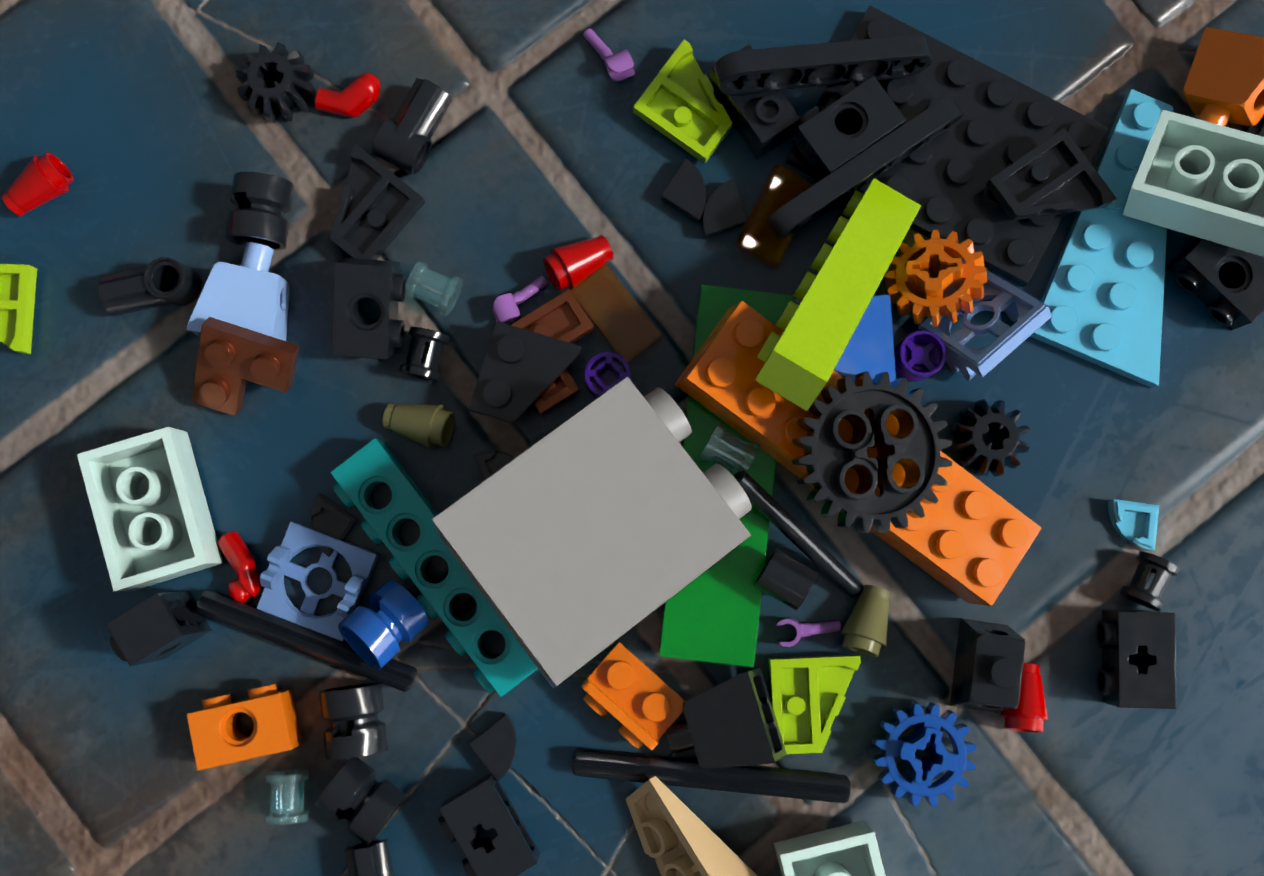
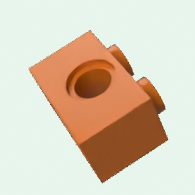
(219, 741)

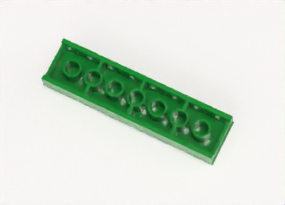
(720, 609)

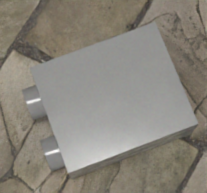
(594, 527)

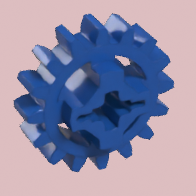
(918, 772)

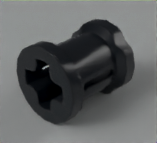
(435, 342)
(1149, 564)

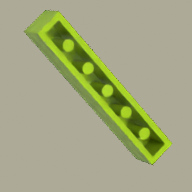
(836, 297)

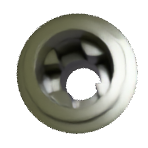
(421, 423)
(868, 622)

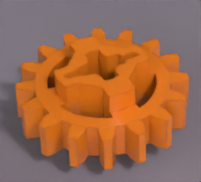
(936, 278)

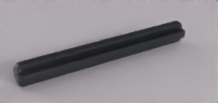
(301, 639)

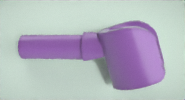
(617, 65)
(505, 306)
(808, 629)

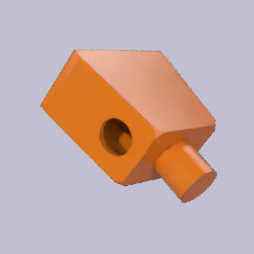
(1227, 78)

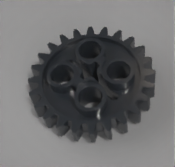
(913, 447)

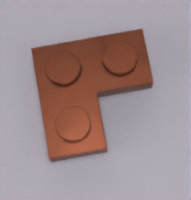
(565, 321)
(237, 355)

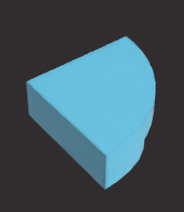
(1135, 522)

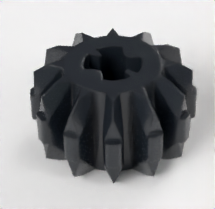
(269, 68)
(991, 455)

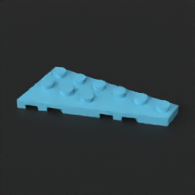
(1113, 266)

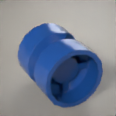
(378, 629)

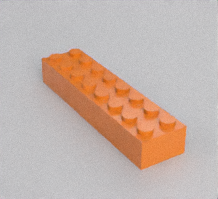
(963, 541)

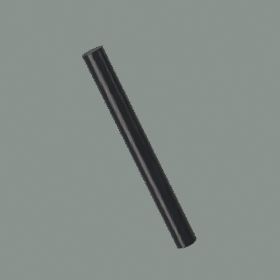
(799, 535)

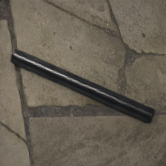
(732, 779)

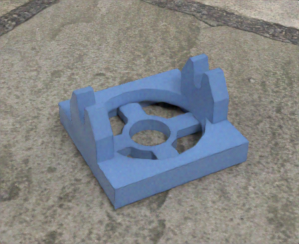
(1017, 305)
(300, 537)

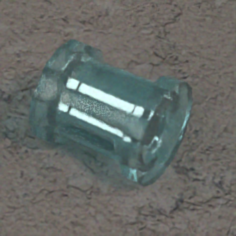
(433, 287)
(729, 450)
(286, 796)

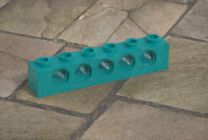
(356, 481)

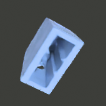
(245, 295)

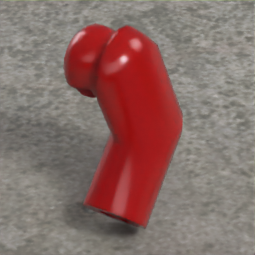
(353, 99)
(243, 565)

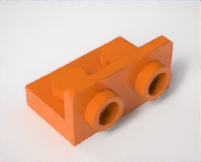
(633, 697)

